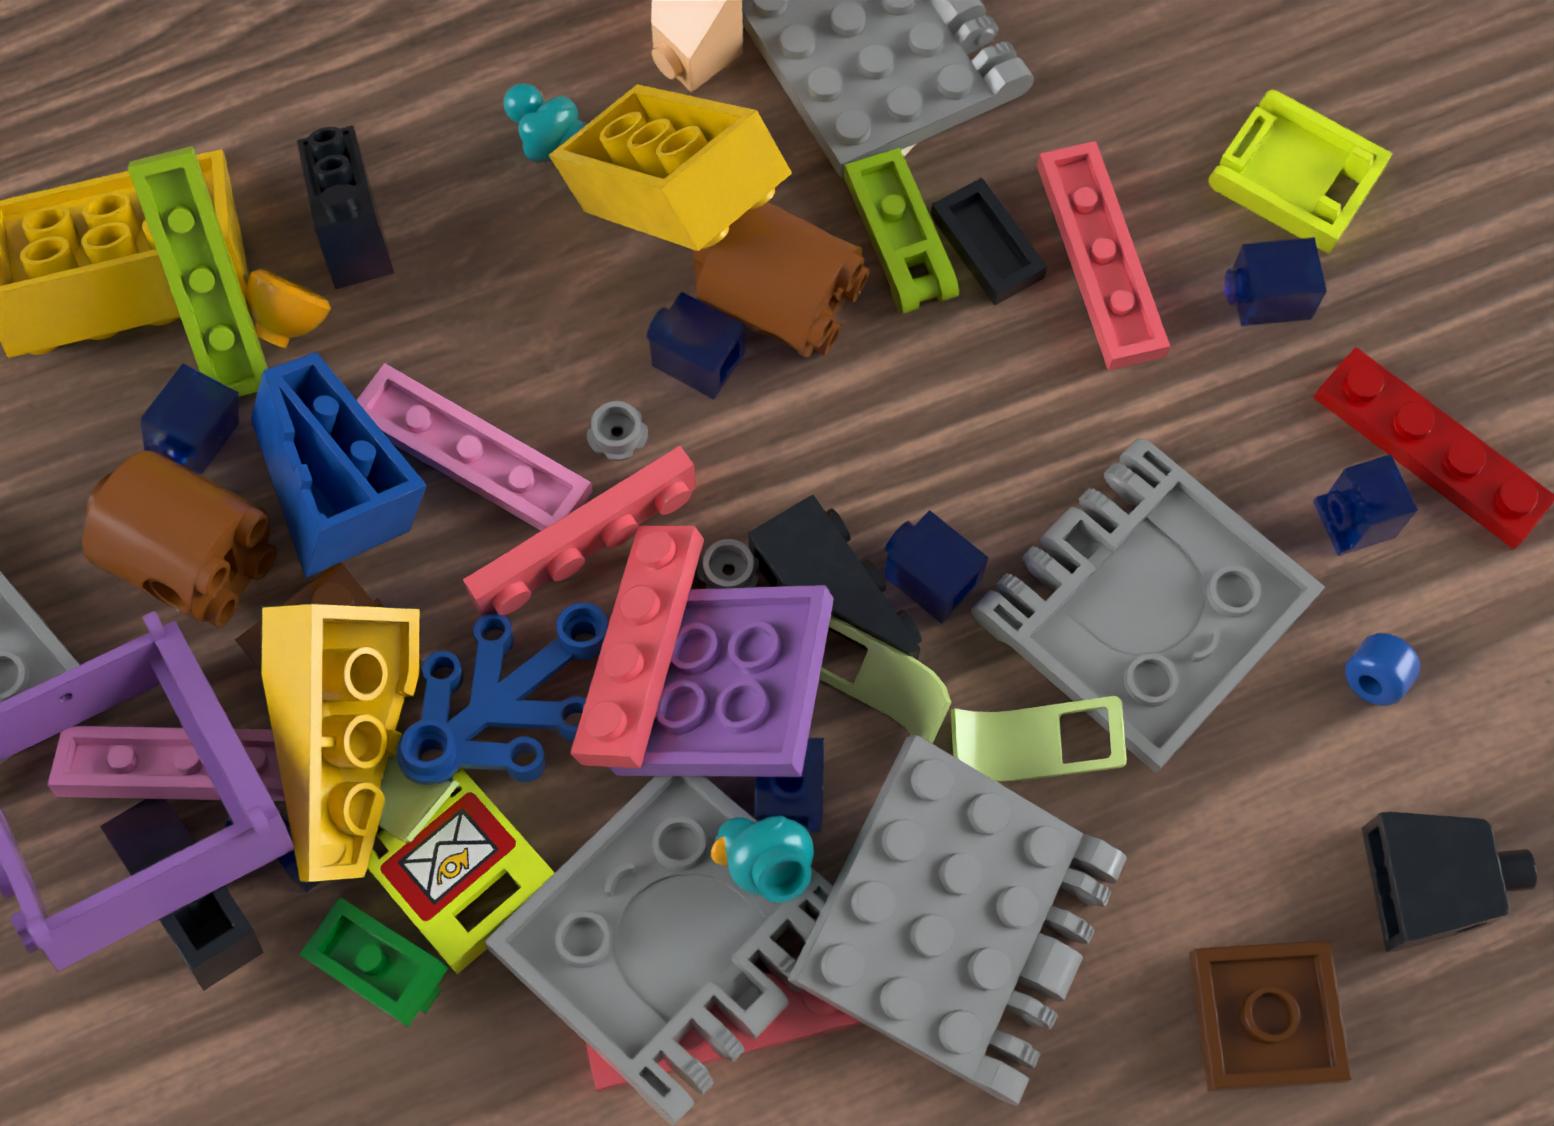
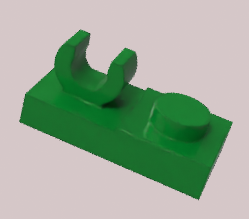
(375, 962)

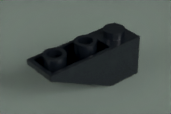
(343, 206)
(812, 549)
(206, 932)

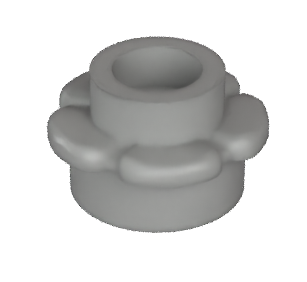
(617, 415)
(728, 553)

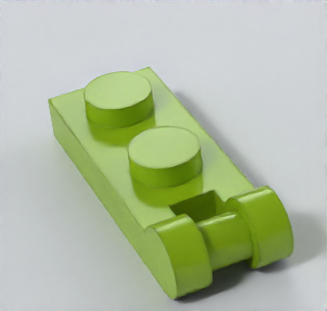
(900, 229)

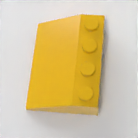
(86, 264)

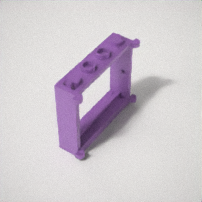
(180, 879)

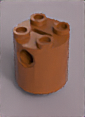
(781, 278)
(177, 536)

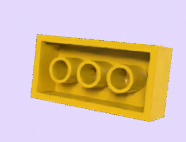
(672, 165)

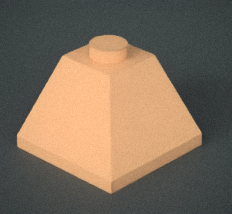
(696, 38)

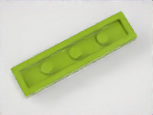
(199, 268)

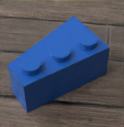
(330, 465)

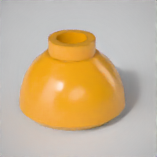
(283, 307)

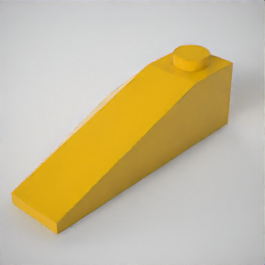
(333, 711)

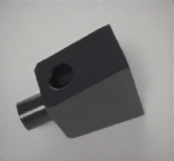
(1440, 876)

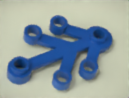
(496, 701)

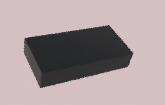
(988, 241)

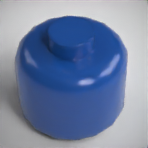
(1382, 669)

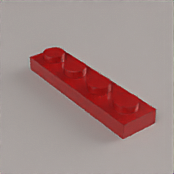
(1435, 448)

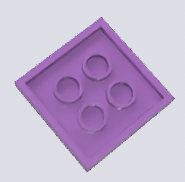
(740, 684)

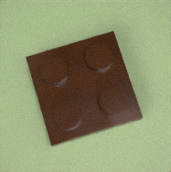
(1269, 1016)

